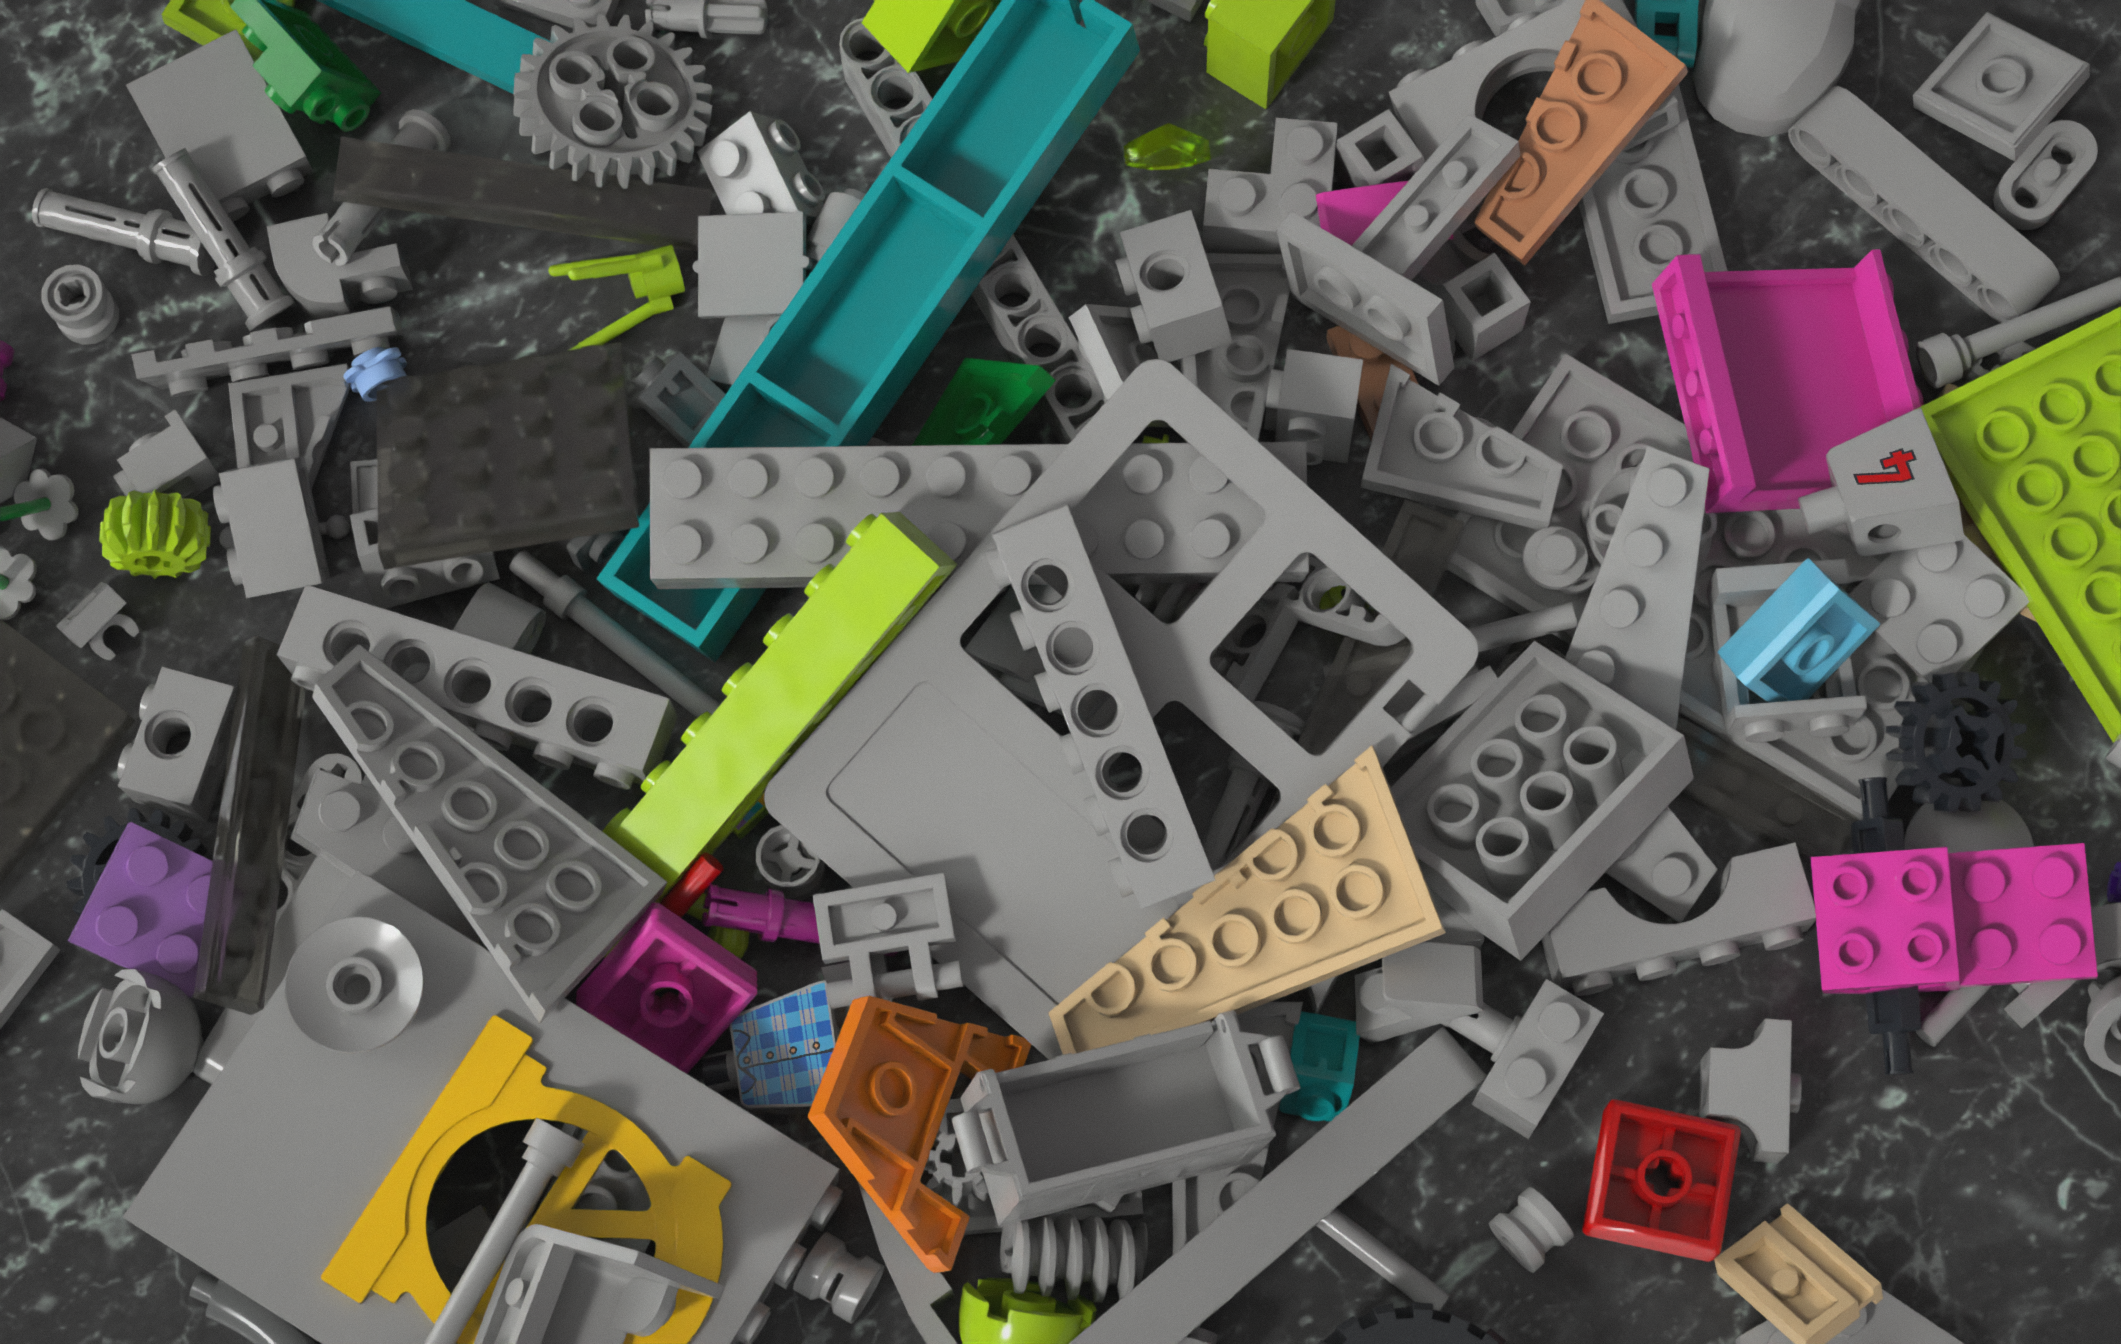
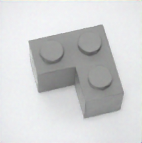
(1249, 206)

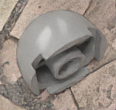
(139, 1039)

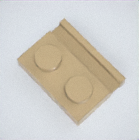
(1798, 1278)

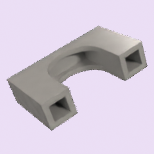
(1438, 99)

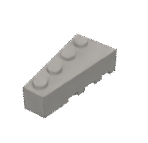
(357, 830)

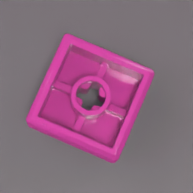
(674, 954)

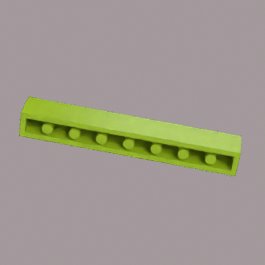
(782, 697)

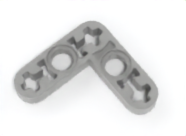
(1280, 611)

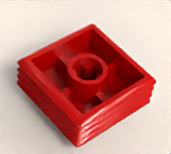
(1697, 1156)

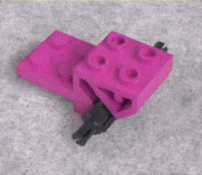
(1943, 920)

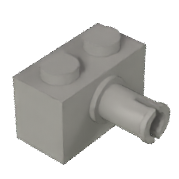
(1528, 1053)

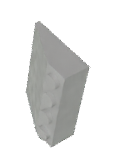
(1536, 796)

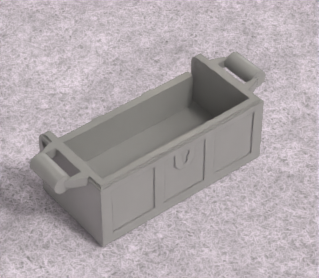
(1121, 1117)

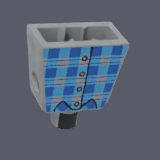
(778, 1052)

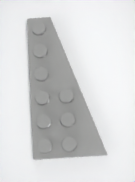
(511, 854)

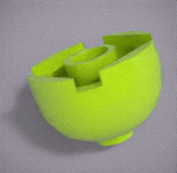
(1003, 1317)

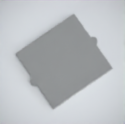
(750, 263)

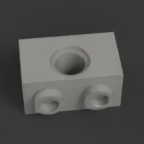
(1175, 288)
(185, 780)

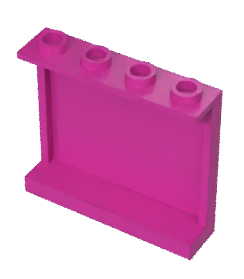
(1781, 372)

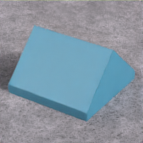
(1797, 637)

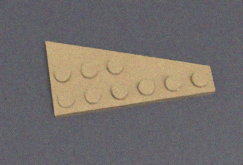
(1283, 915)

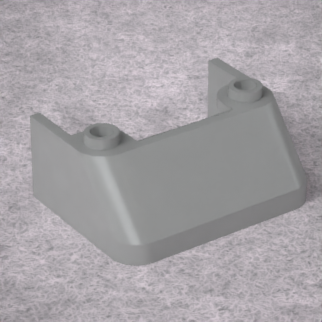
(581, 1291)

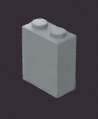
(225, 121)

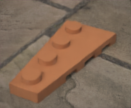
(1591, 108)

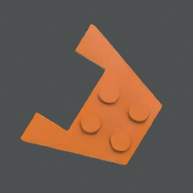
(887, 1103)

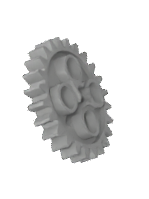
(582, 124)

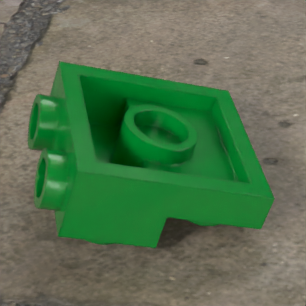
(305, 65)

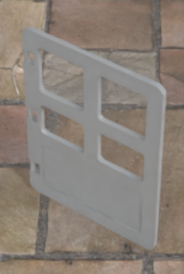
(960, 778)

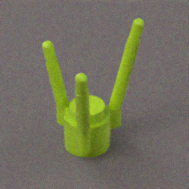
(650, 275)

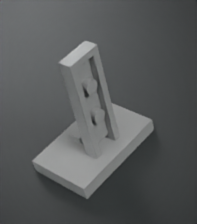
(1370, 283)

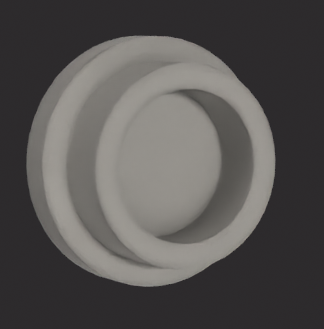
(1555, 558)

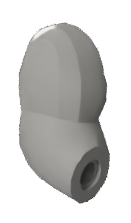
(1770, 59)

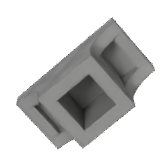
(1754, 1089)

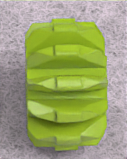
(155, 534)

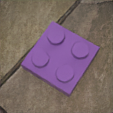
(148, 908)

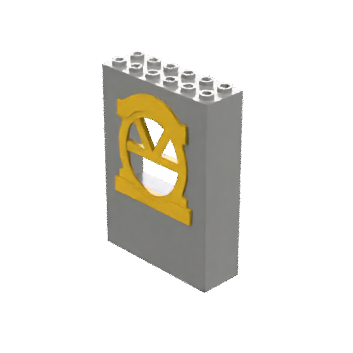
(320, 1164)

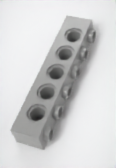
(642, 721)
(1179, 858)

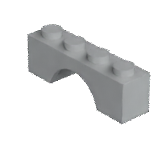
(1475, 286)
(1758, 901)

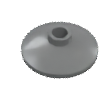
(333, 959)

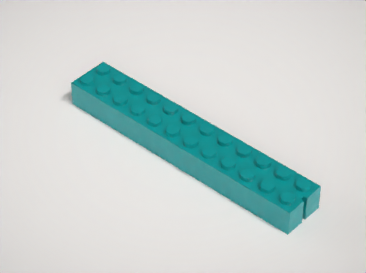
(902, 265)

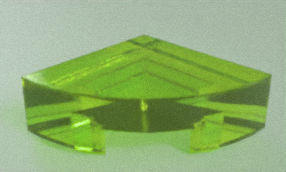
(1166, 149)

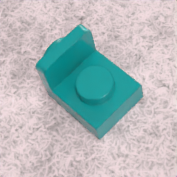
(1325, 1064)

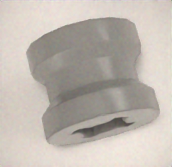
(1531, 1229)

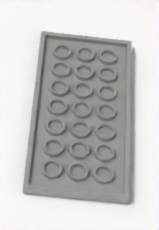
(1604, 429)

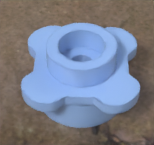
(373, 369)

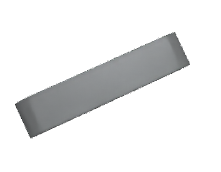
(1923, 206)

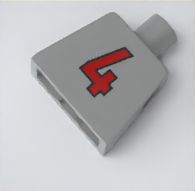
(1888, 490)

